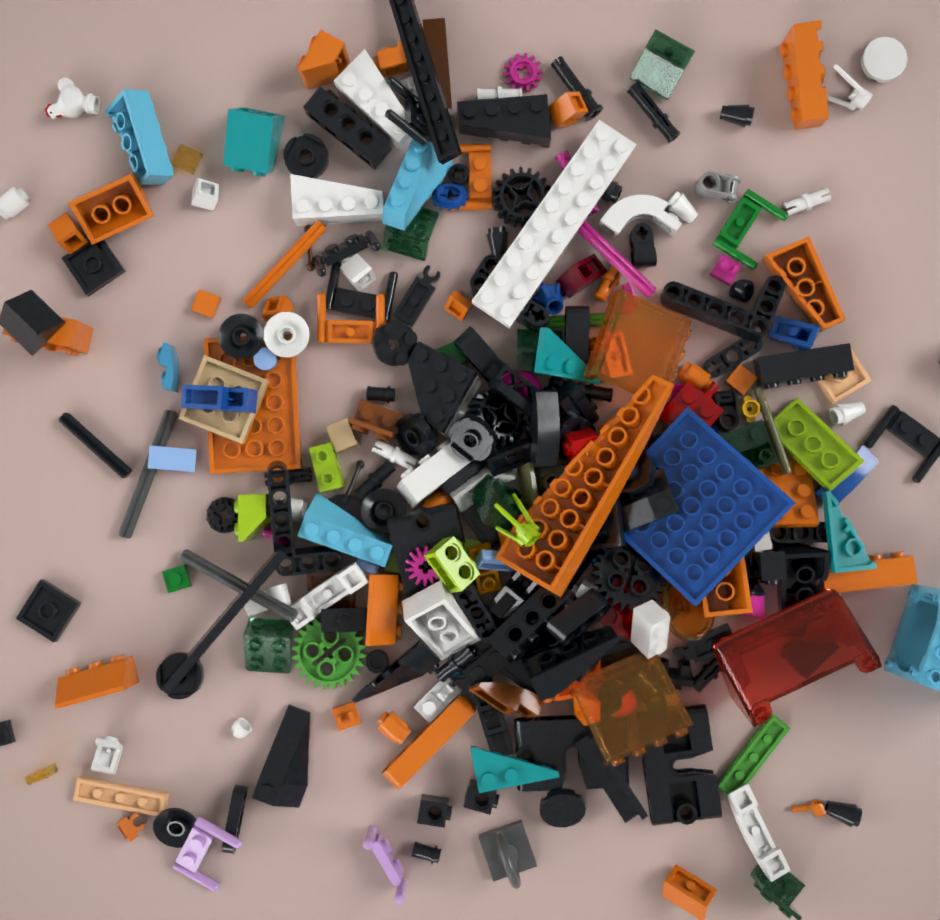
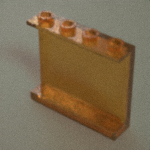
(637, 342)
(631, 707)

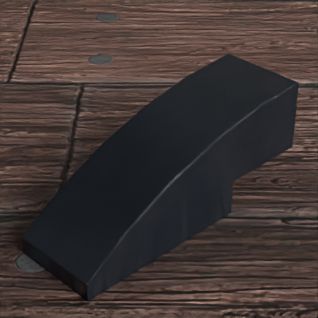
(545, 428)
(510, 597)

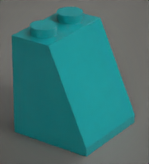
(252, 140)

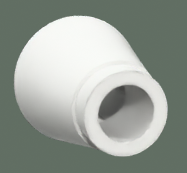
(681, 207)
(844, 413)

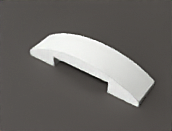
(327, 593)
(756, 834)

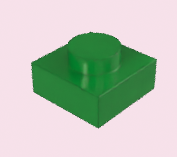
(177, 578)

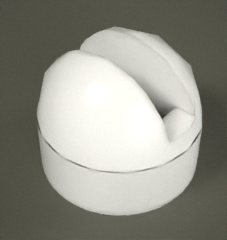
(241, 728)

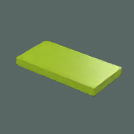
(815, 445)

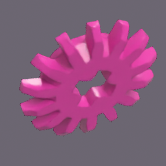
(519, 64)
(417, 560)

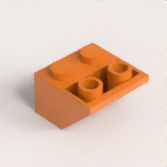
(323, 61)

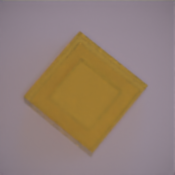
(187, 159)
(41, 774)

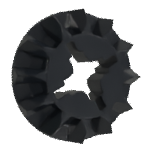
(215, 520)

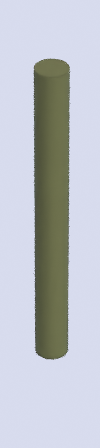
(772, 430)

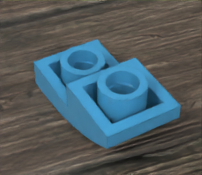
(168, 358)

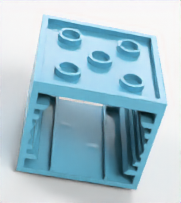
(917, 639)

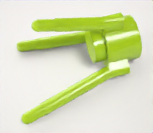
(526, 533)

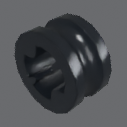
(459, 168)

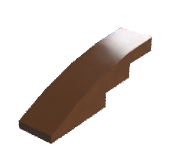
(436, 39)

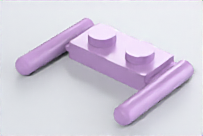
(196, 849)
(392, 867)

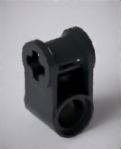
(642, 251)
(730, 408)

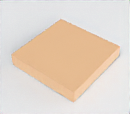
(839, 388)

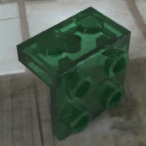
(415, 238)
(268, 645)

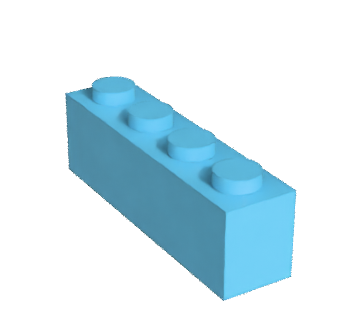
(141, 136)
(413, 184)
(337, 529)

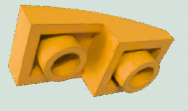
(488, 579)

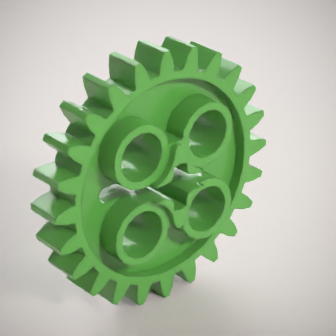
(341, 667)

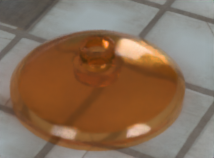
(685, 619)

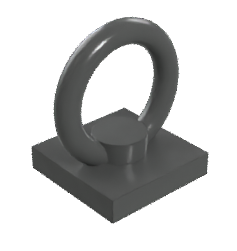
(508, 852)

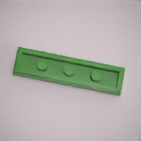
(753, 754)

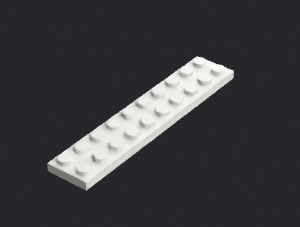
(553, 224)

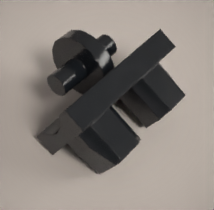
(681, 675)

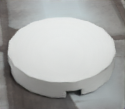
(884, 59)

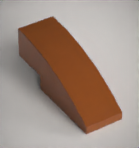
(508, 698)

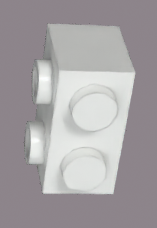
(650, 628)

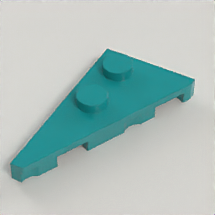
(558, 360)
(844, 546)
(499, 771)

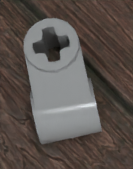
(722, 186)

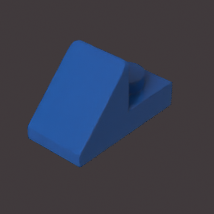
(794, 333)

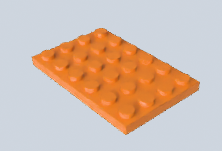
(275, 426)

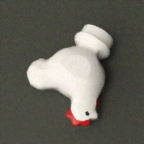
(72, 102)

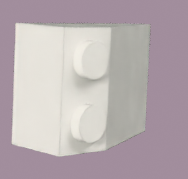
(439, 620)

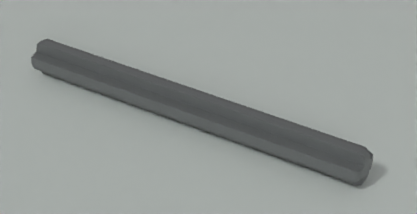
(146, 477)
(238, 584)

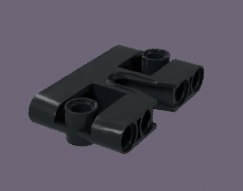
(409, 534)
(548, 741)
(672, 788)

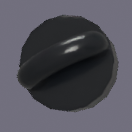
(742, 290)

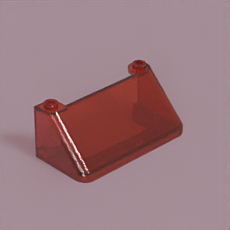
(791, 652)

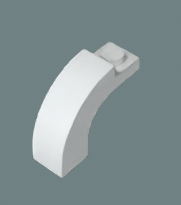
(639, 208)

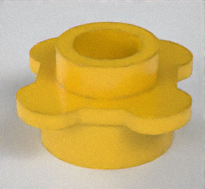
(755, 409)

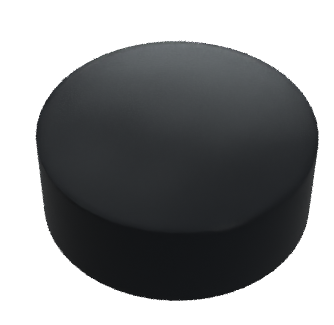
(377, 661)

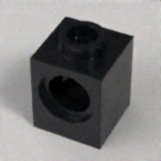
(472, 803)
(427, 818)

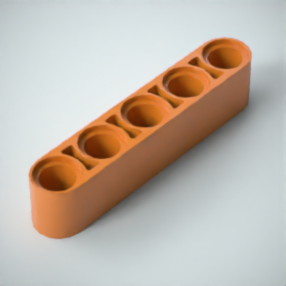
(429, 741)

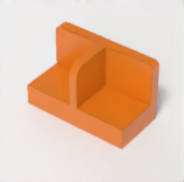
(688, 892)

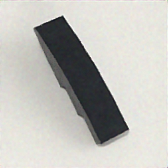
(494, 727)

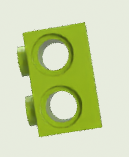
(327, 468)
(448, 568)

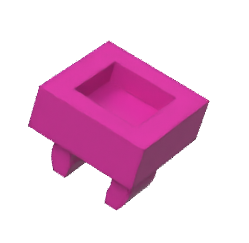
(725, 270)

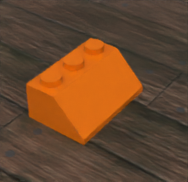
(112, 208)
(730, 594)
(383, 609)
(95, 681)

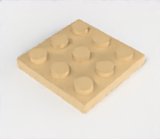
(227, 424)

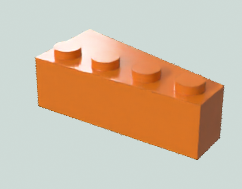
(804, 75)
(806, 282)

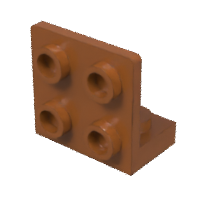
(376, 420)

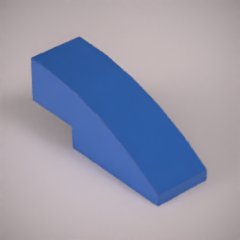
(219, 398)
(853, 479)

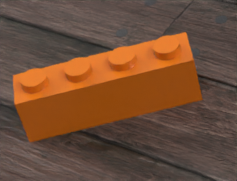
(890, 571)

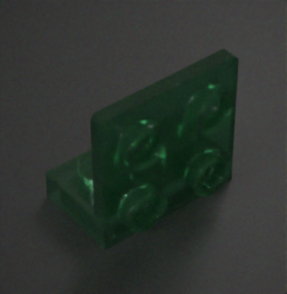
(780, 891)

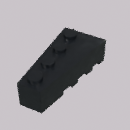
(509, 118)

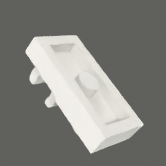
(461, 494)
(437, 699)

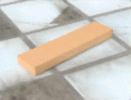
(120, 796)

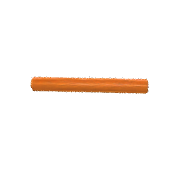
(284, 264)

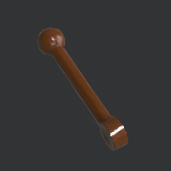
(310, 266)

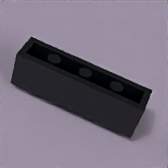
(804, 364)

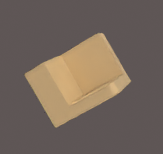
(342, 436)

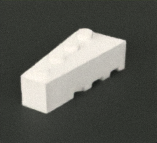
(371, 96)
(333, 202)
(430, 474)

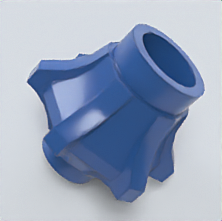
(550, 298)

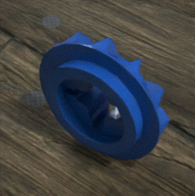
(442, 192)

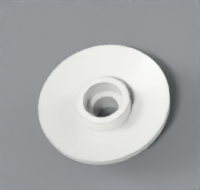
(278, 327)

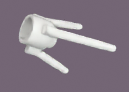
(858, 97)

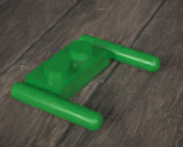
(740, 223)

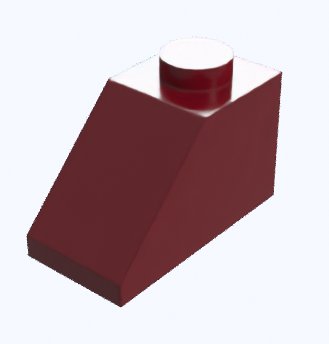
(581, 275)

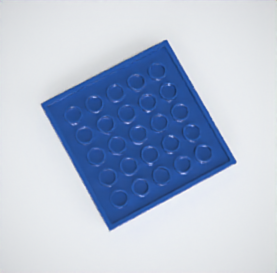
(721, 503)

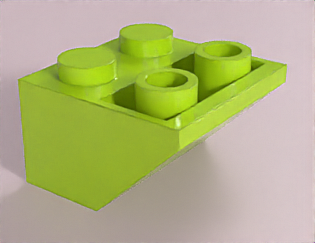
(252, 515)

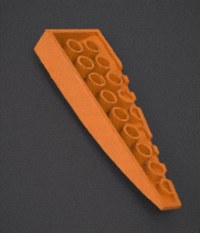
(585, 493)

